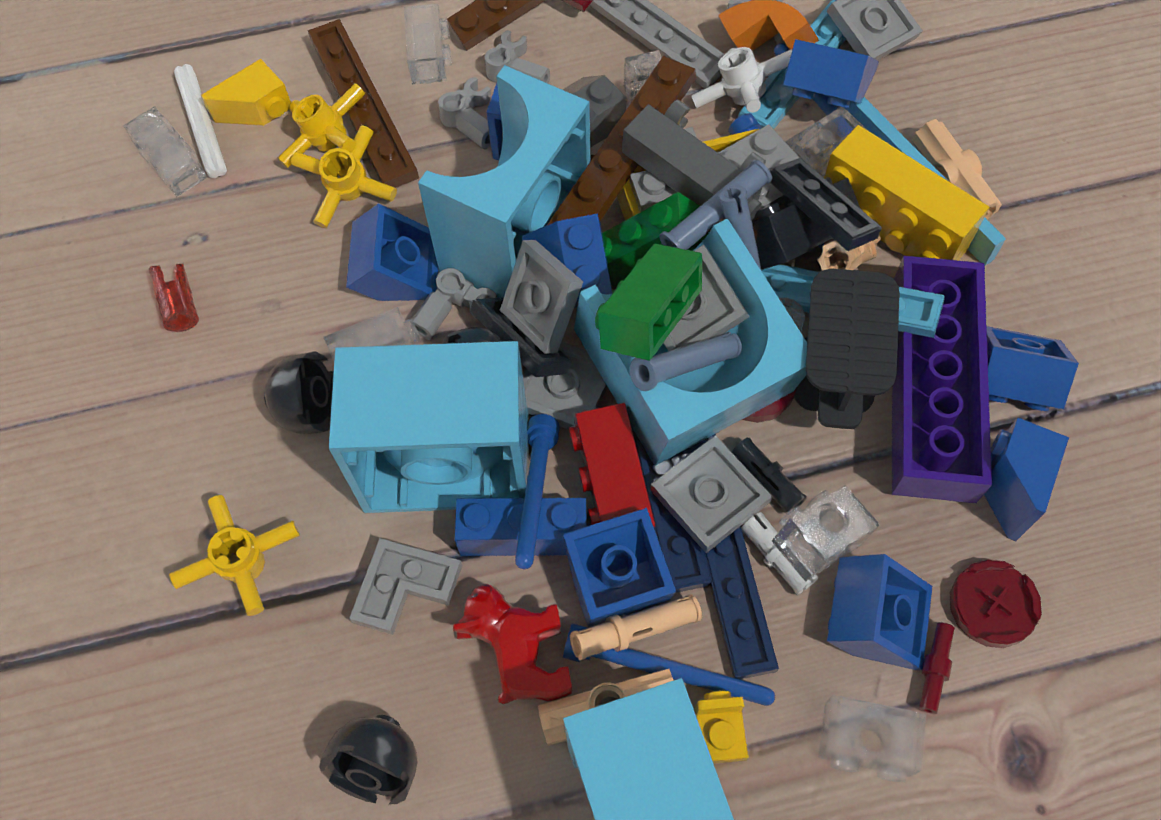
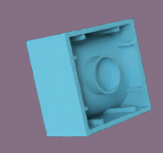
(482, 217)
(718, 395)
(430, 424)
(646, 758)

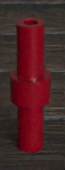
(936, 668)

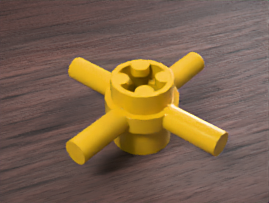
(321, 124)
(351, 172)
(247, 548)

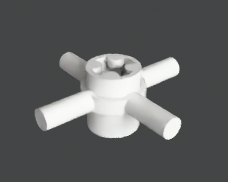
(742, 78)

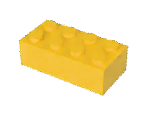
(911, 203)

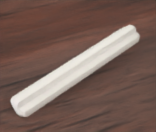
(200, 121)

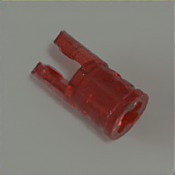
(174, 299)

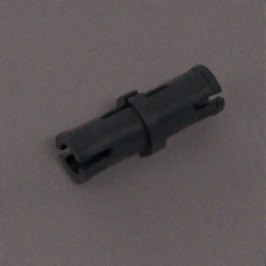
(769, 475)

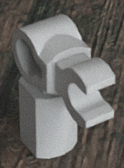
(507, 54)
(458, 112)
(451, 290)

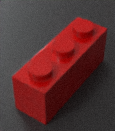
(610, 463)

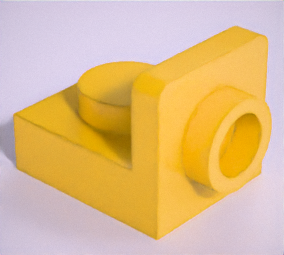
(722, 726)

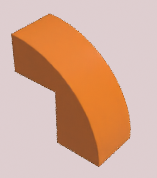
(759, 20)

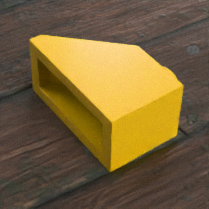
(248, 97)

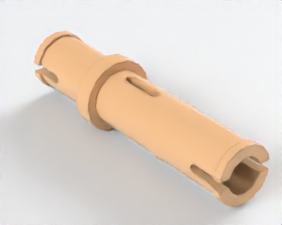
(620, 631)

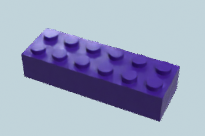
(943, 388)

